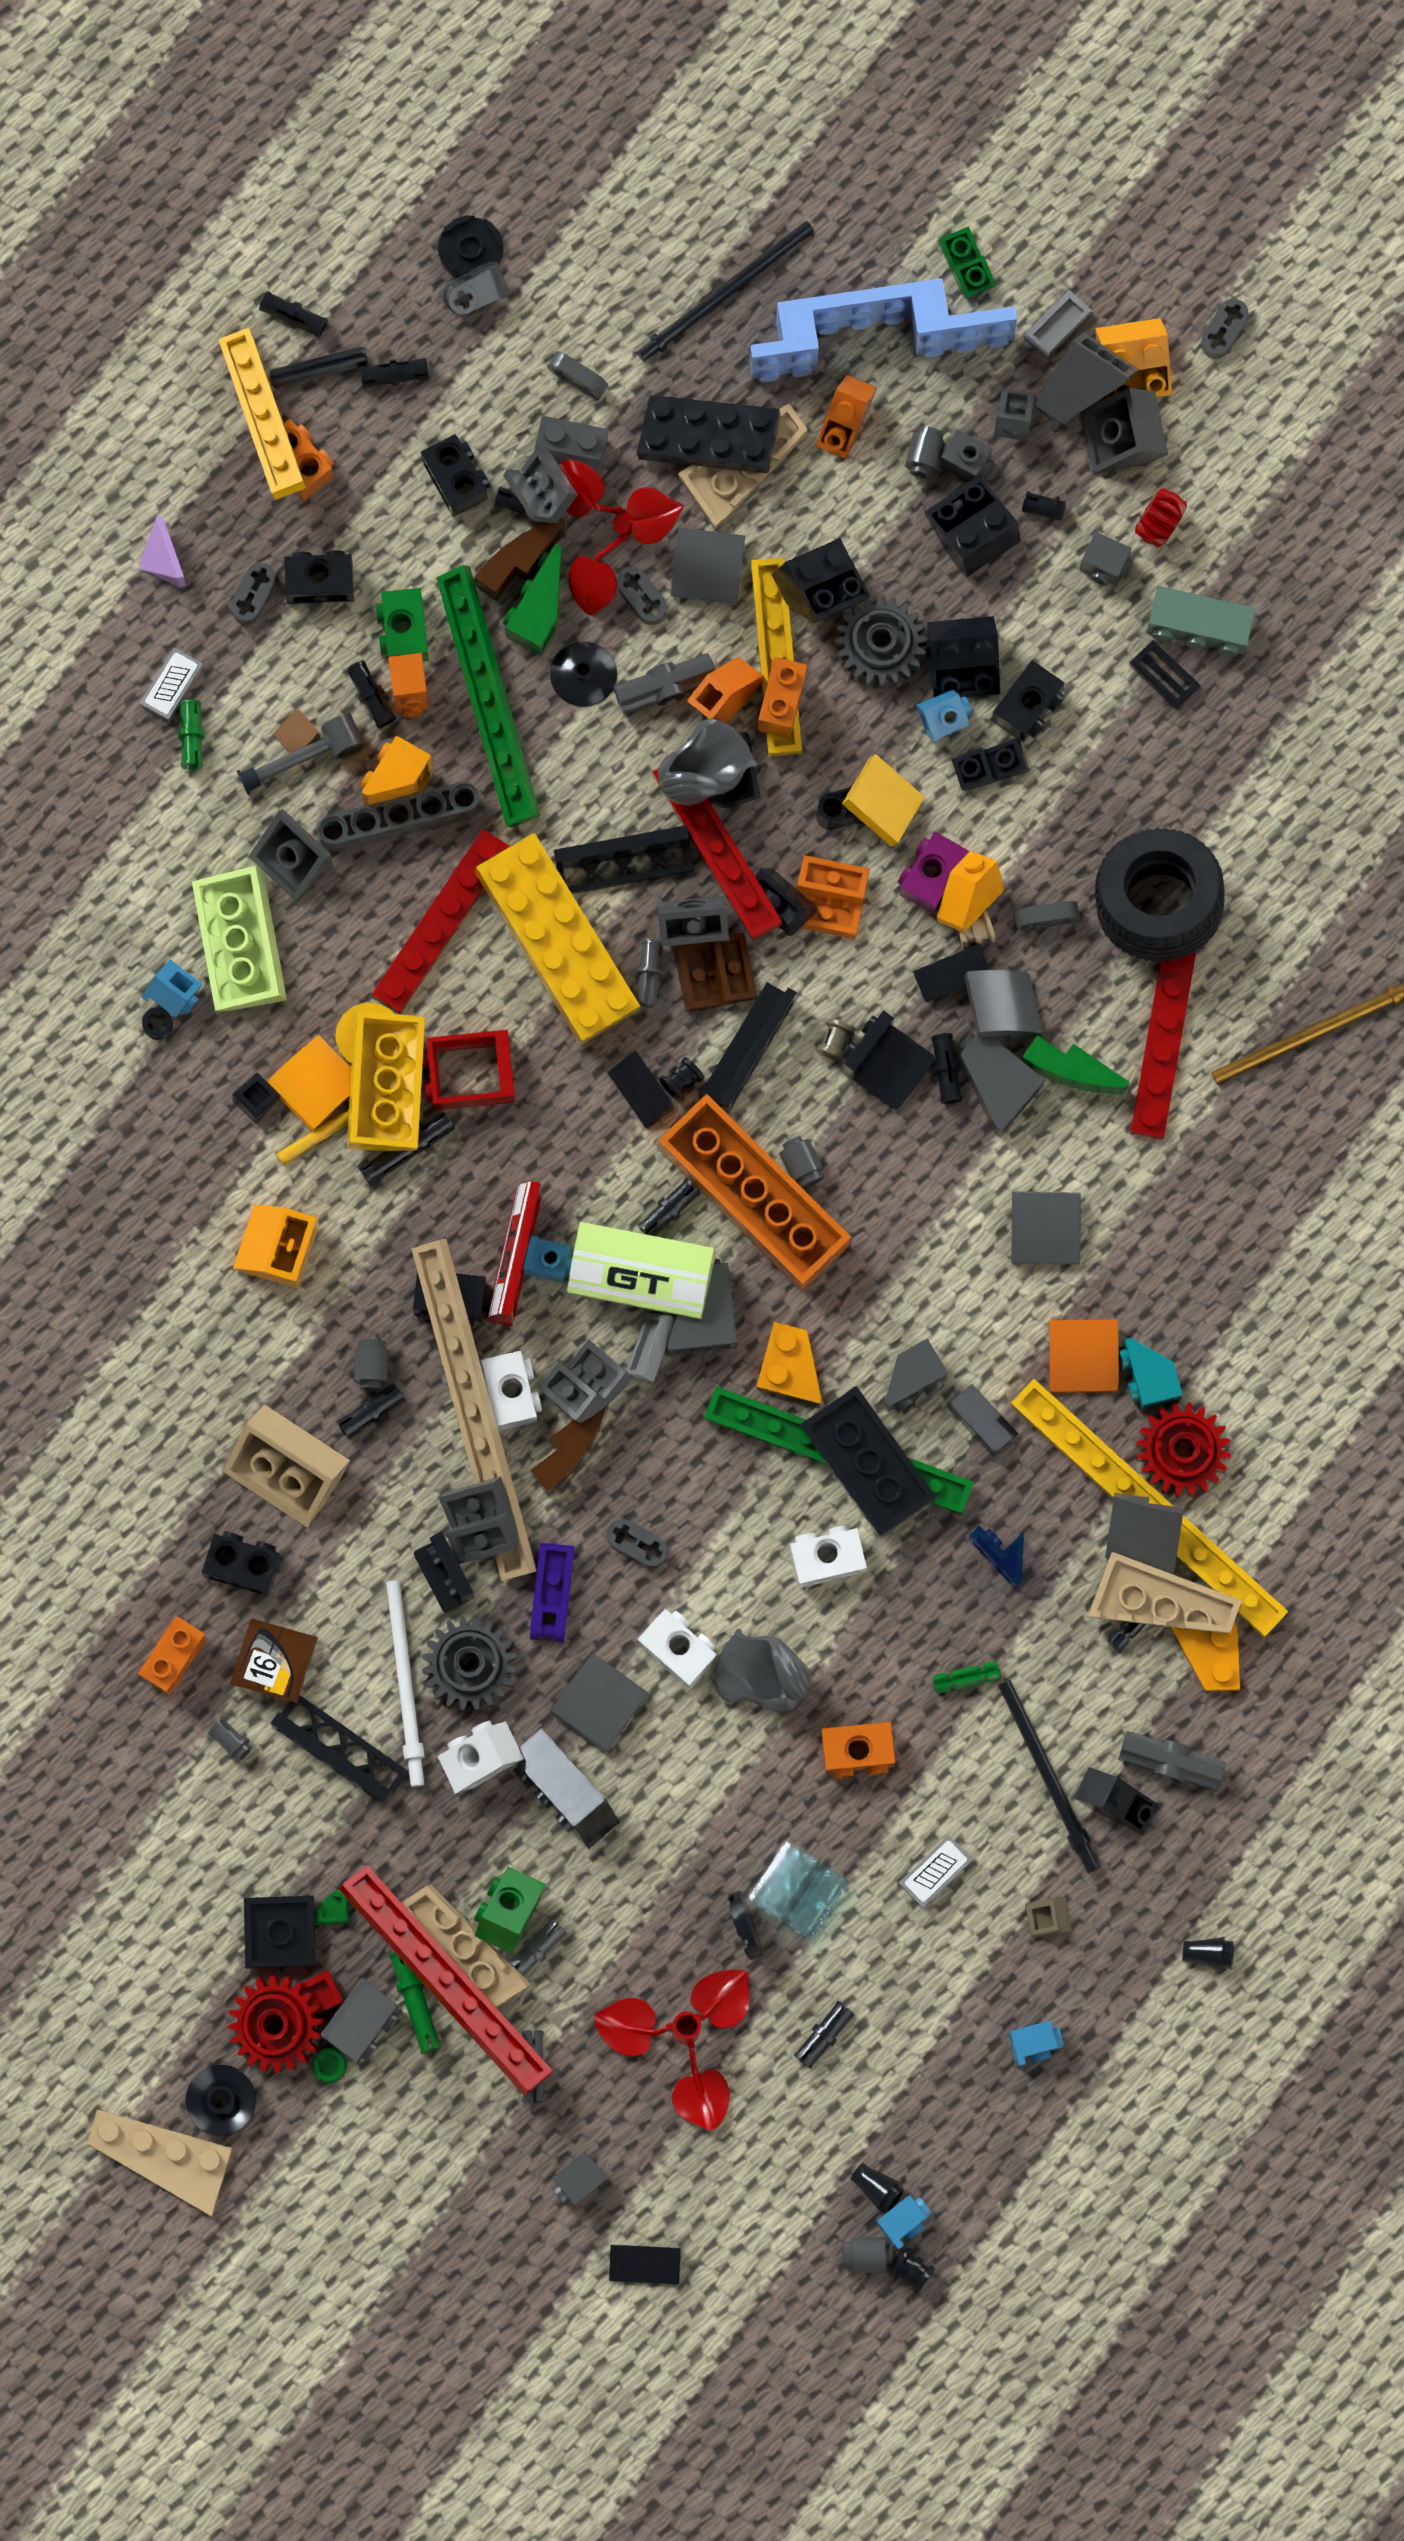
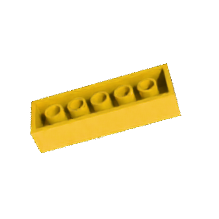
(557, 939)

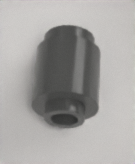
(925, 452)
(802, 1162)
(371, 1364)
(867, 2255)

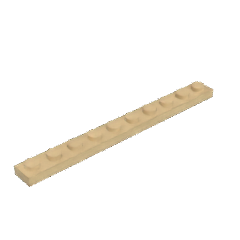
(469, 1389)

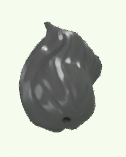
(706, 764)
(762, 1673)

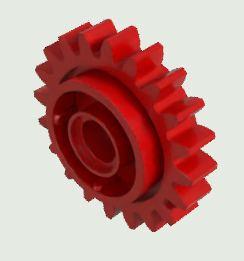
(1178, 1471)
(297, 2018)

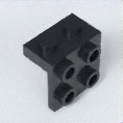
(886, 1061)

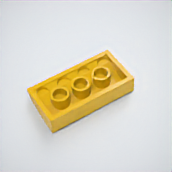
(385, 1082)

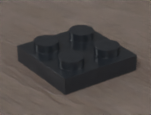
(279, 1932)

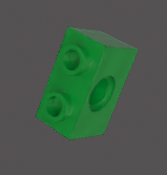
(407, 607)
(505, 1926)

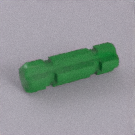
(966, 1677)

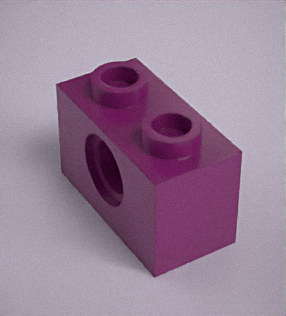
(928, 891)

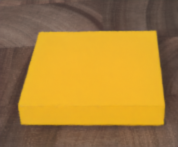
(883, 800)

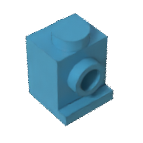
(934, 710)
(173, 989)
(536, 1265)
(1035, 2042)
(904, 2220)

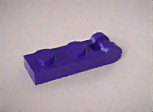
(552, 1591)

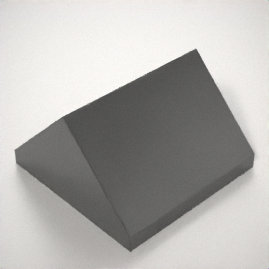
(291, 856)

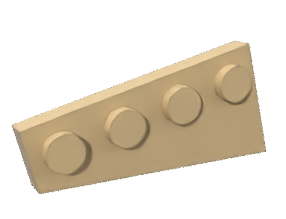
(723, 490)
(1154, 1597)
(476, 1958)
(172, 2160)

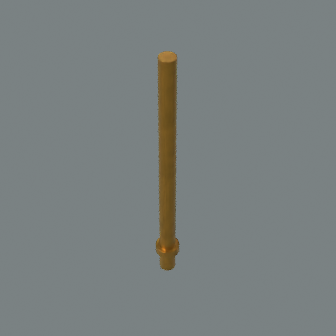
(1392, 996)

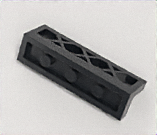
(621, 848)
(749, 1046)
(331, 1758)

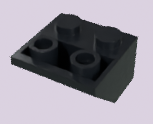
(973, 526)
(821, 582)
(964, 656)

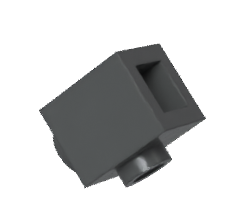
(967, 457)
(1106, 560)

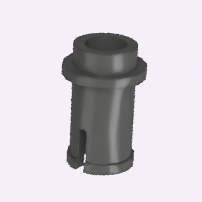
(230, 1740)

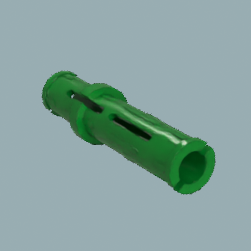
(416, 2005)

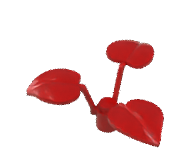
(647, 517)
(720, 1998)

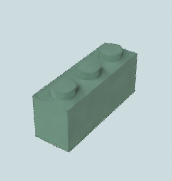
(1200, 621)

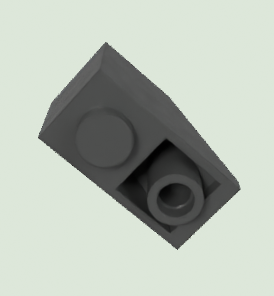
(915, 1372)

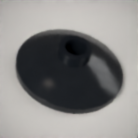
(585, 689)
(207, 2086)

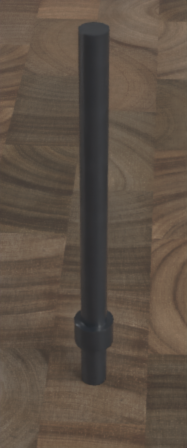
(1077, 1836)

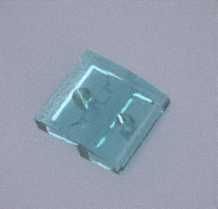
(798, 1890)

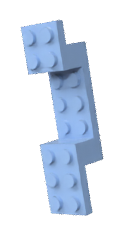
(919, 301)

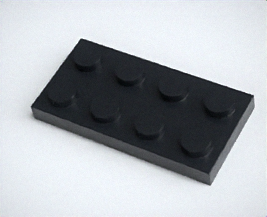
(708, 434)
(867, 1461)

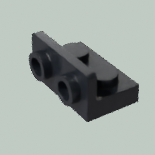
(443, 1573)

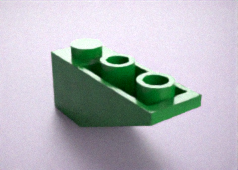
(537, 613)

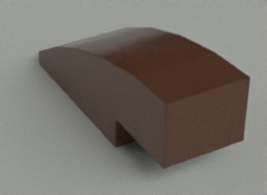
(518, 558)
(570, 1448)

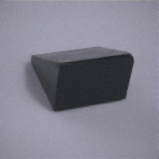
(255, 1097)

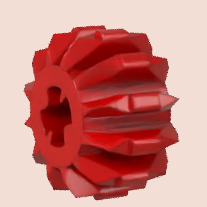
(1160, 517)

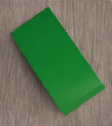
(966, 263)

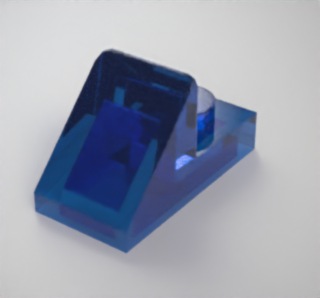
(1007, 1561)

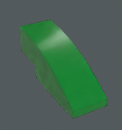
(1073, 1069)

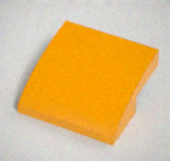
(313, 1083)

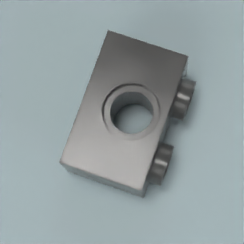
(693, 921)

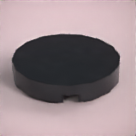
(464, 258)
(745, 1925)

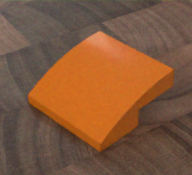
(836, 892)
(1083, 1356)

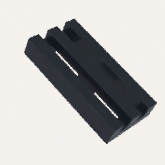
(1176, 703)

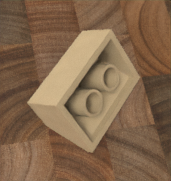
(285, 1465)

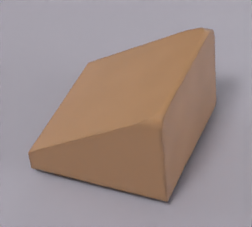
(296, 732)

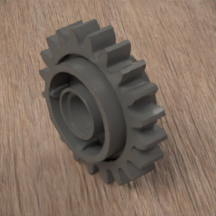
(875, 661)
(463, 1642)

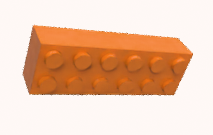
(754, 1192)

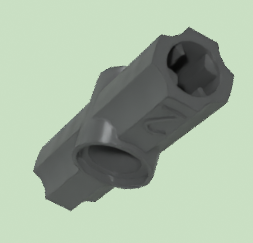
(663, 684)
(1172, 1760)

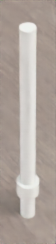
(413, 1750)

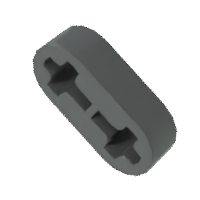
(1231, 332)
(577, 375)
(647, 590)
(260, 596)
(1047, 915)
(641, 1536)

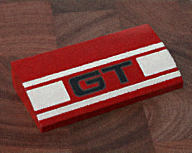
(513, 1254)

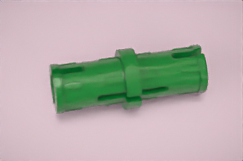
(191, 734)

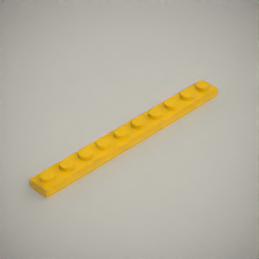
(1116, 1476)

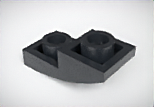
(990, 764)
(949, 973)

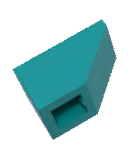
(1152, 1375)

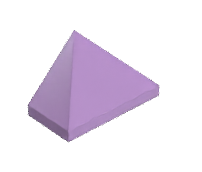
(160, 557)

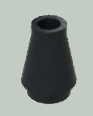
(1211, 1953)
(878, 2187)

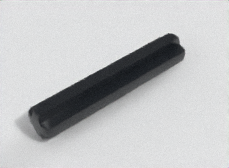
(318, 367)

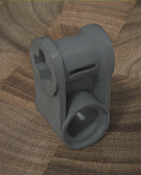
(481, 287)

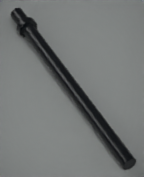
(659, 341)

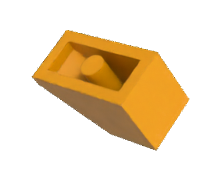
(970, 891)

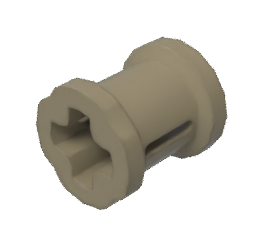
(835, 1039)

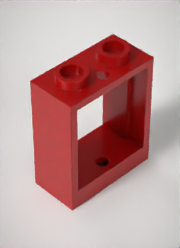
(463, 1042)

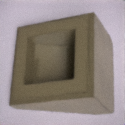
(1048, 1917)

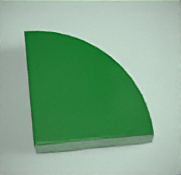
(333, 1910)

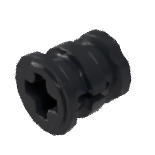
(682, 1079)
(911, 2270)

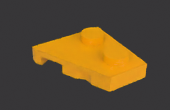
(789, 1365)
(1212, 1657)

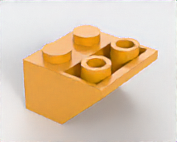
(1146, 348)
(400, 773)
(277, 1244)

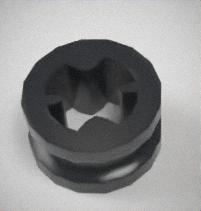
(157, 1034)

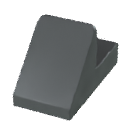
(1014, 414)

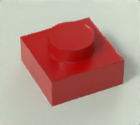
(325, 1991)

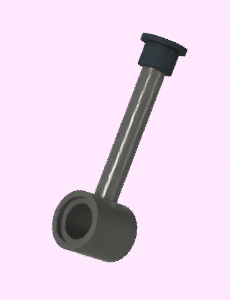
(340, 737)

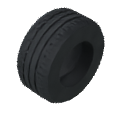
(1160, 854)

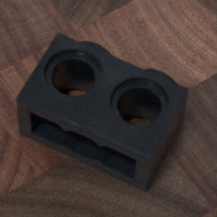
(450, 477)
(238, 1572)

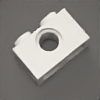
(511, 1369)
(812, 1570)
(684, 1667)
(480, 1756)

